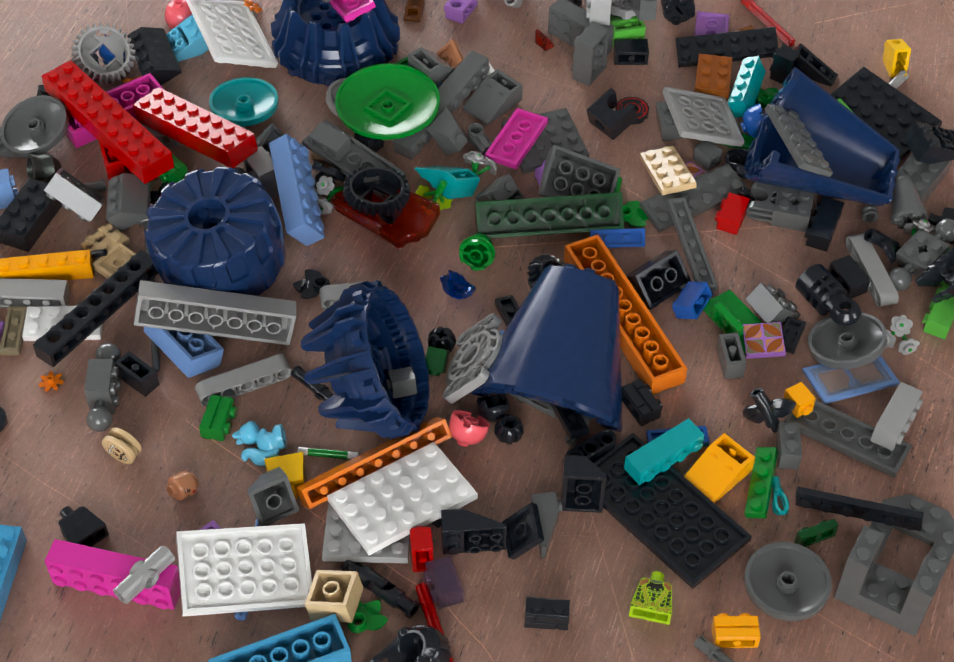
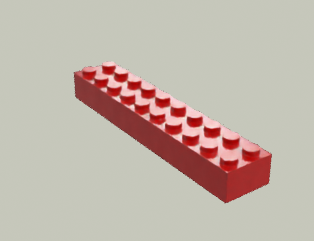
(108, 122)

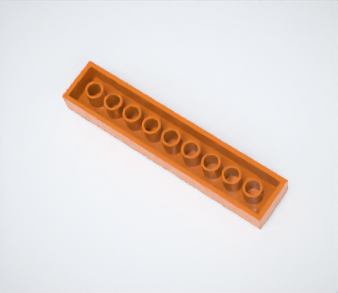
(640, 334)

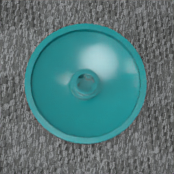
(244, 101)

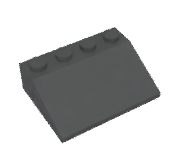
(575, 174)

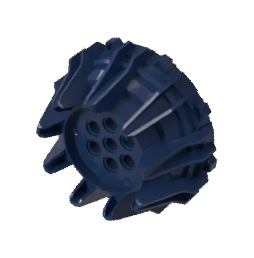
(325, 48)
(361, 342)

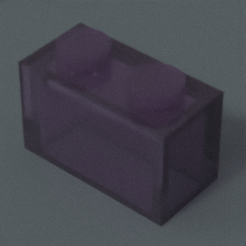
(444, 582)

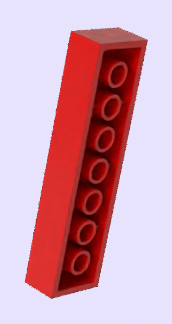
(195, 127)

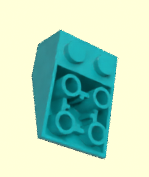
(460, 181)

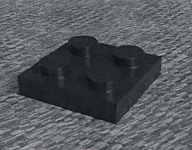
(523, 531)

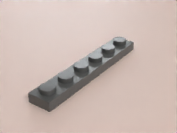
(691, 242)

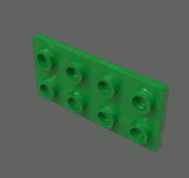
(730, 314)

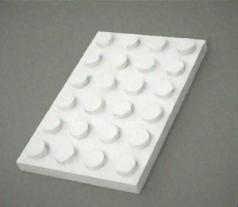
(232, 33)
(401, 497)
(243, 569)

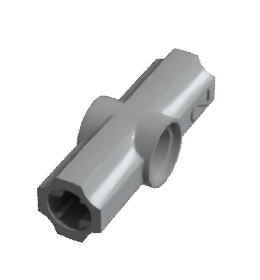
(144, 574)

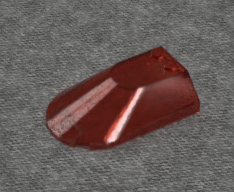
(411, 226)

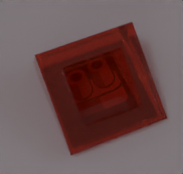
(543, 41)

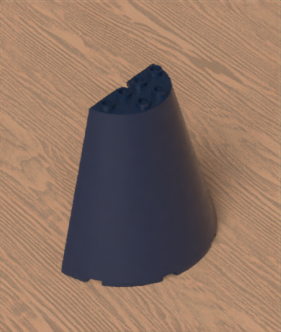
(856, 153)
(564, 346)

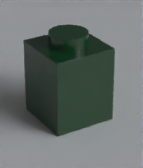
(437, 360)

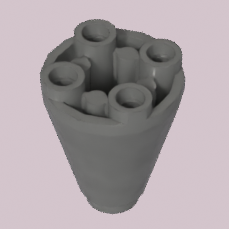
(906, 203)

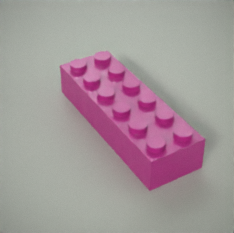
(124, 95)
(104, 570)

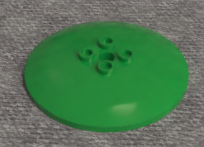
(368, 91)

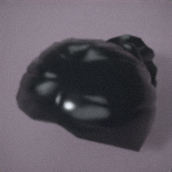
(737, 159)

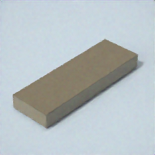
(13, 330)

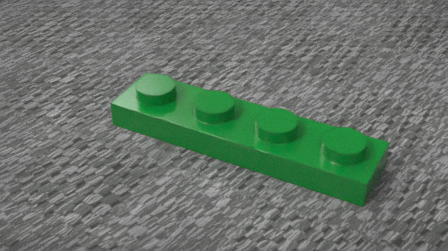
(761, 482)

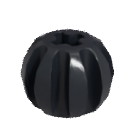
(442, 338)
(509, 429)

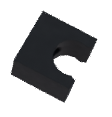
(611, 121)

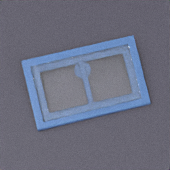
(840, 384)

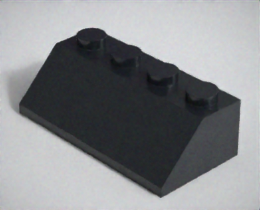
(154, 53)

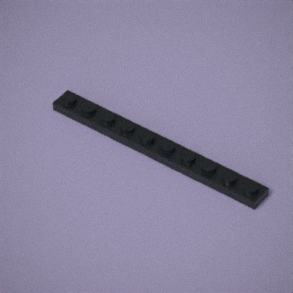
(571, 420)

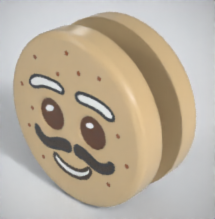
(121, 445)

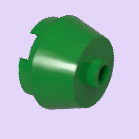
(477, 252)

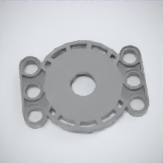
(474, 357)

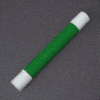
(328, 453)

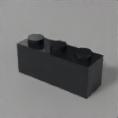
(823, 223)

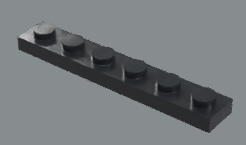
(859, 508)

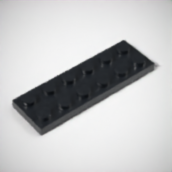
(730, 44)

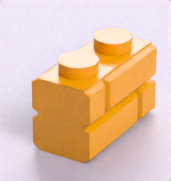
(735, 631)

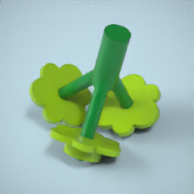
(424, 191)

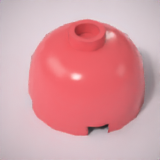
(176, 13)
(467, 429)

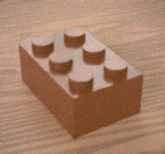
(713, 75)

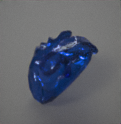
(456, 285)

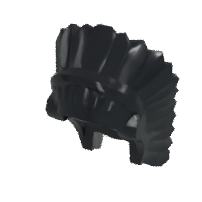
(941, 270)
(416, 644)

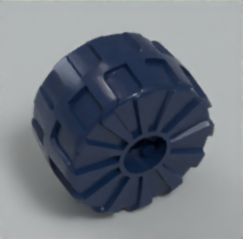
(216, 233)

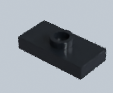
(792, 333)

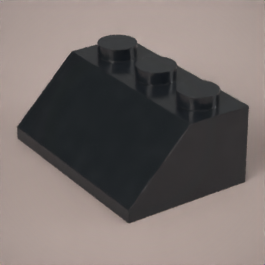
(659, 278)
(582, 485)

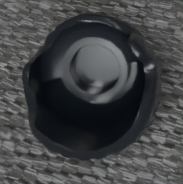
(493, 407)

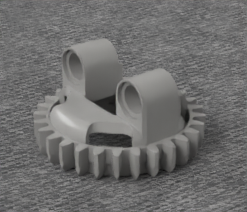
(90, 43)

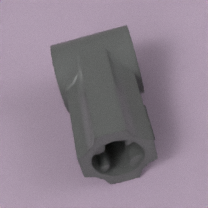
(477, 138)

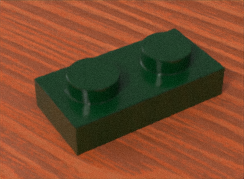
(817, 533)

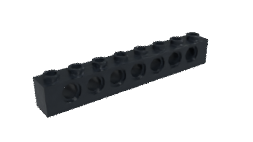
(94, 309)

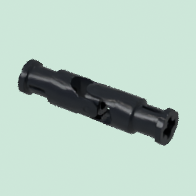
(377, 584)

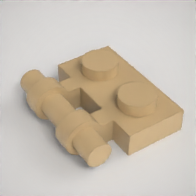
(110, 239)

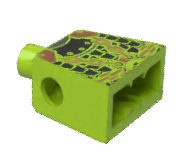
(653, 599)

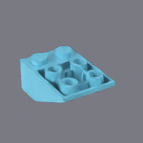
(187, 40)

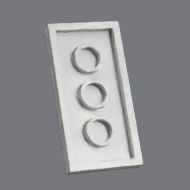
(42, 318)

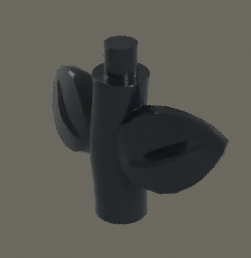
(887, 244)
(767, 410)

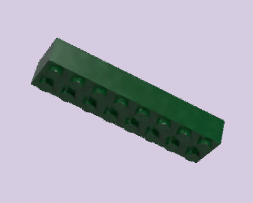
(549, 215)

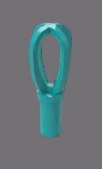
(778, 491)

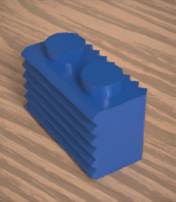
(692, 300)

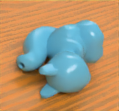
(268, 443)

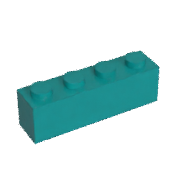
(746, 85)
(664, 451)

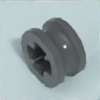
(869, 214)

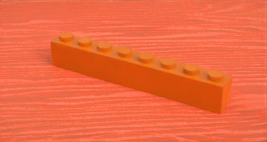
(316, 490)

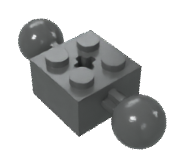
(920, 253)
(102, 387)

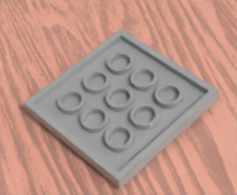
(703, 117)
(342, 545)

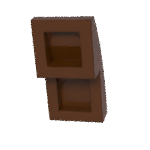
(414, 10)

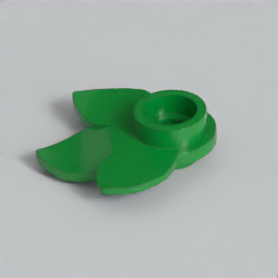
(766, 96)
(633, 214)
(369, 616)

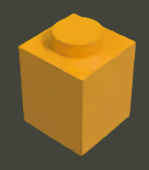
(803, 397)

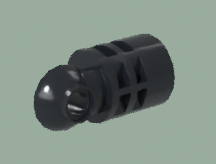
(827, 295)

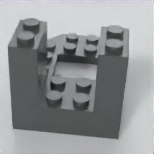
(886, 592)

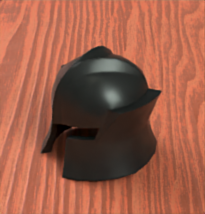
(42, 167)

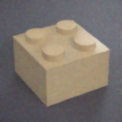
(334, 594)

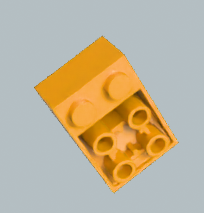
(720, 468)

